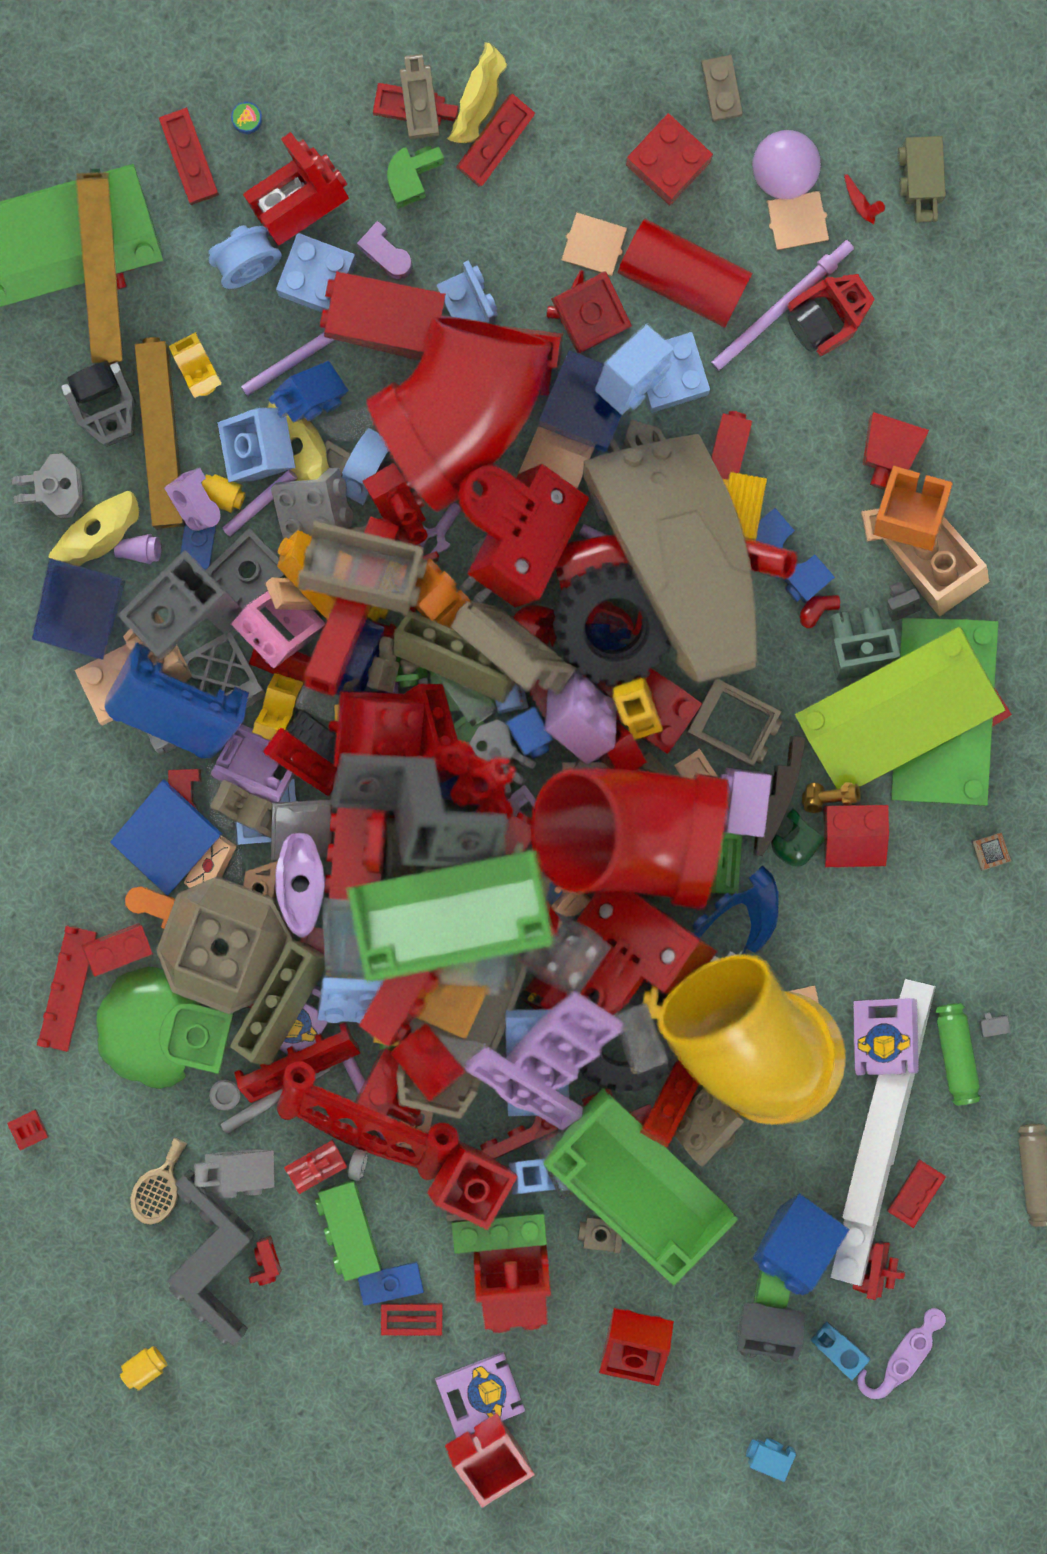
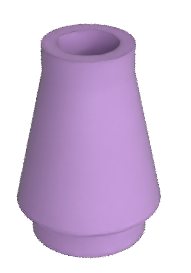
(139, 548)

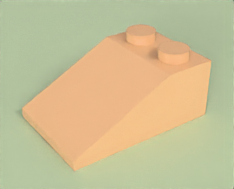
(944, 574)

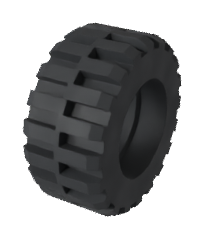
(598, 663)
(618, 1074)

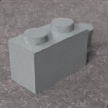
(236, 1172)

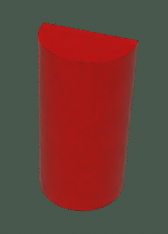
(684, 272)

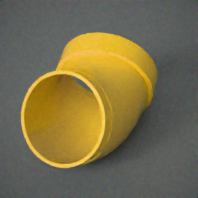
(772, 1063)

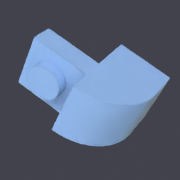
(365, 460)
(531, 1177)

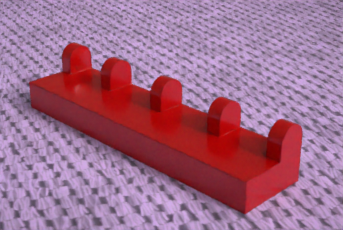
(66, 990)
(319, 1056)

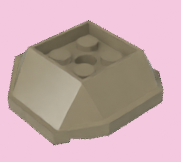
(242, 918)

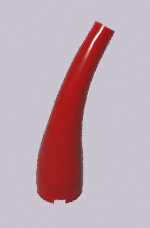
(606, 548)

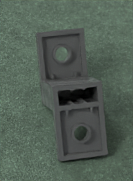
(199, 593)
(422, 826)
(209, 1259)

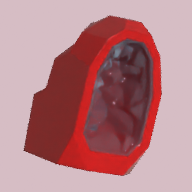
(607, 613)

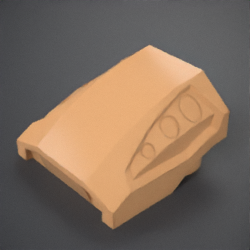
(559, 454)

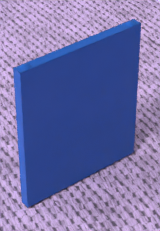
(165, 837)

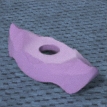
(296, 859)

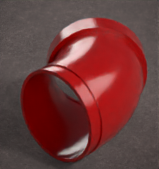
(460, 403)
(631, 832)

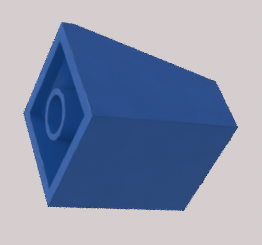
(799, 1244)

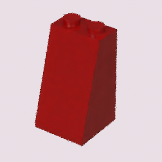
(380, 314)

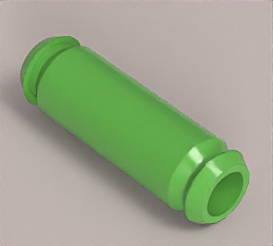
(958, 1054)

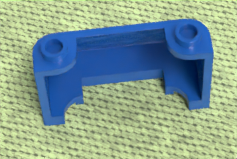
(173, 708)

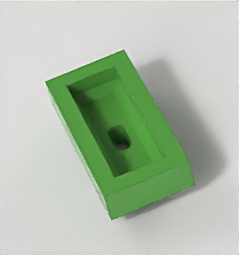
(728, 865)

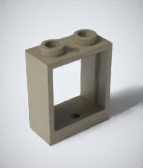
(770, 727)

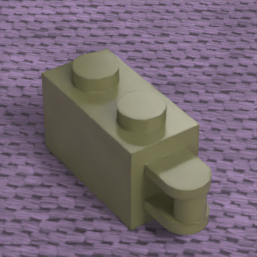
(922, 175)

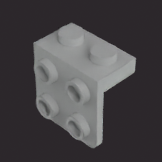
(312, 500)

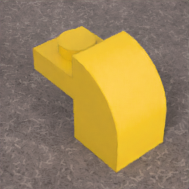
(195, 365)
(278, 706)
(637, 708)

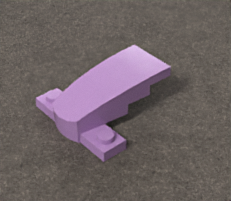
(549, 1059)

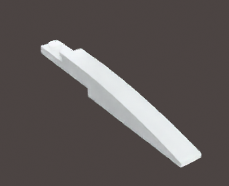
(877, 1153)

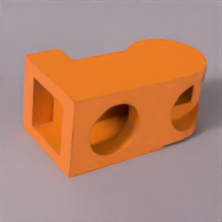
(148, 901)

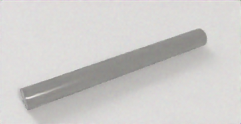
(256, 1109)

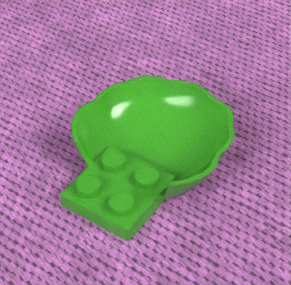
(157, 1033)

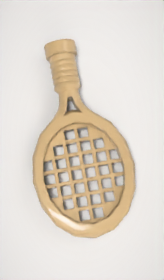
(171, 1158)

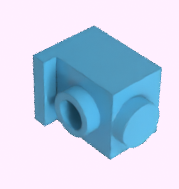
(770, 1458)

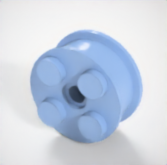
(244, 256)

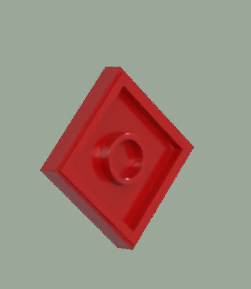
(591, 312)

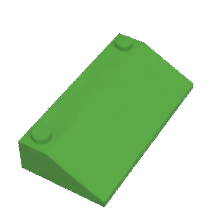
(44, 236)
(960, 767)
(451, 916)
(639, 1188)

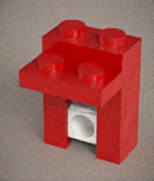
(297, 192)

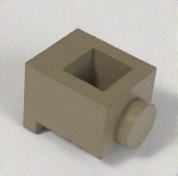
(587, 1234)

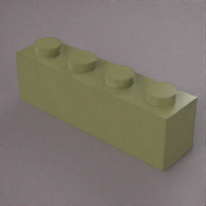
(450, 656)
(279, 1003)

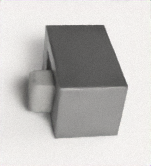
(993, 1026)

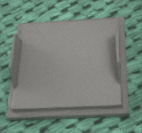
(301, 817)

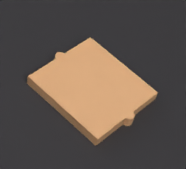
(798, 221)
(594, 244)

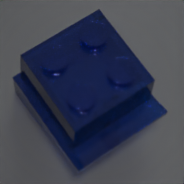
(576, 407)
(77, 608)

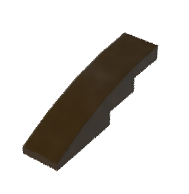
(782, 791)

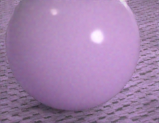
(786, 164)

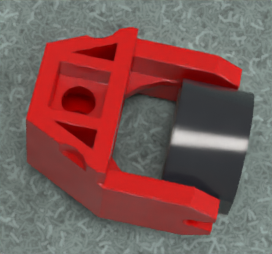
(811, 322)

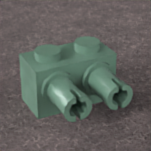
(865, 652)

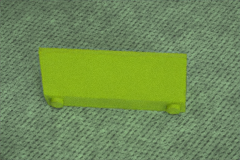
(901, 711)

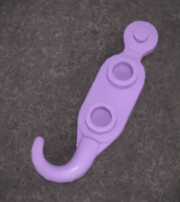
(907, 1356)

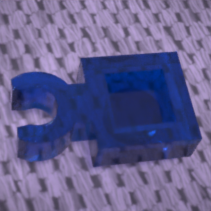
(602, 638)

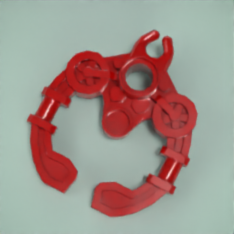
(479, 780)

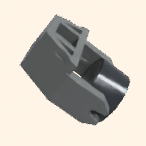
(94, 383)

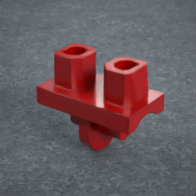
(315, 1166)
(874, 1282)

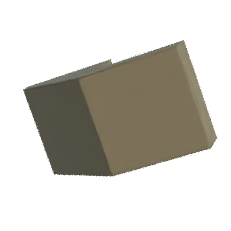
(243, 808)

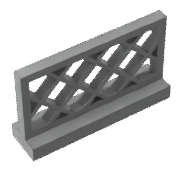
(252, 686)

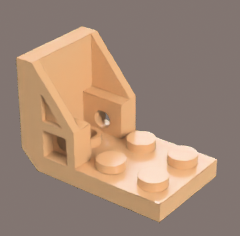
(100, 674)

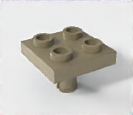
(707, 1127)

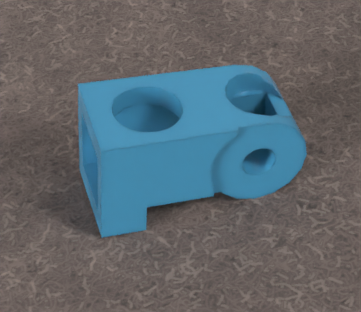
(840, 1350)

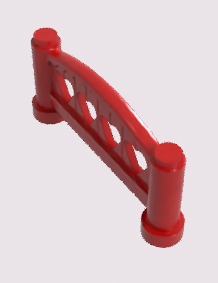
(429, 1148)

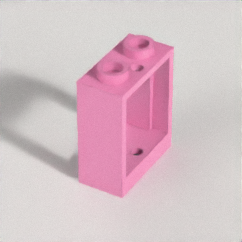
(273, 645)

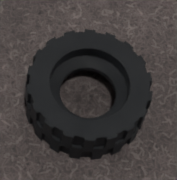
(314, 735)

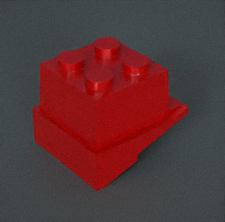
(377, 725)
(512, 1287)

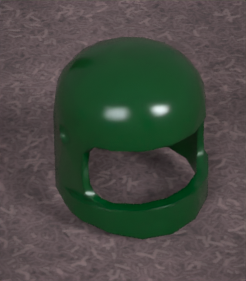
(802, 847)

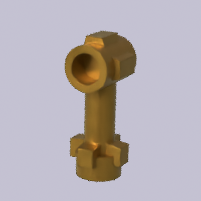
(815, 796)

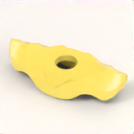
(478, 96)
(312, 459)
(115, 518)

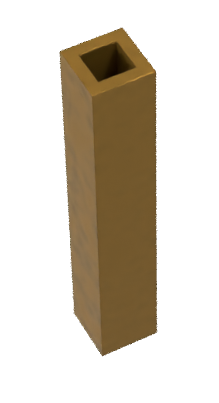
(99, 267)
(158, 429)

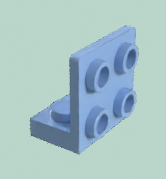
(466, 296)

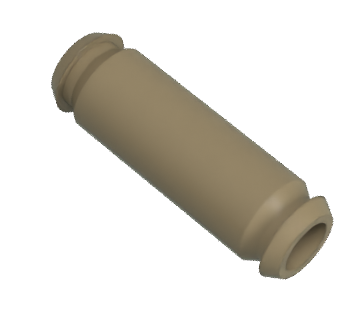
(1034, 1171)

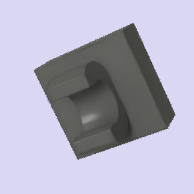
(902, 602)

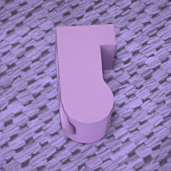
(391, 260)
(192, 500)

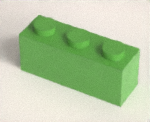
(348, 1230)
(505, 1232)

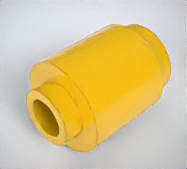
(224, 493)
(143, 1368)

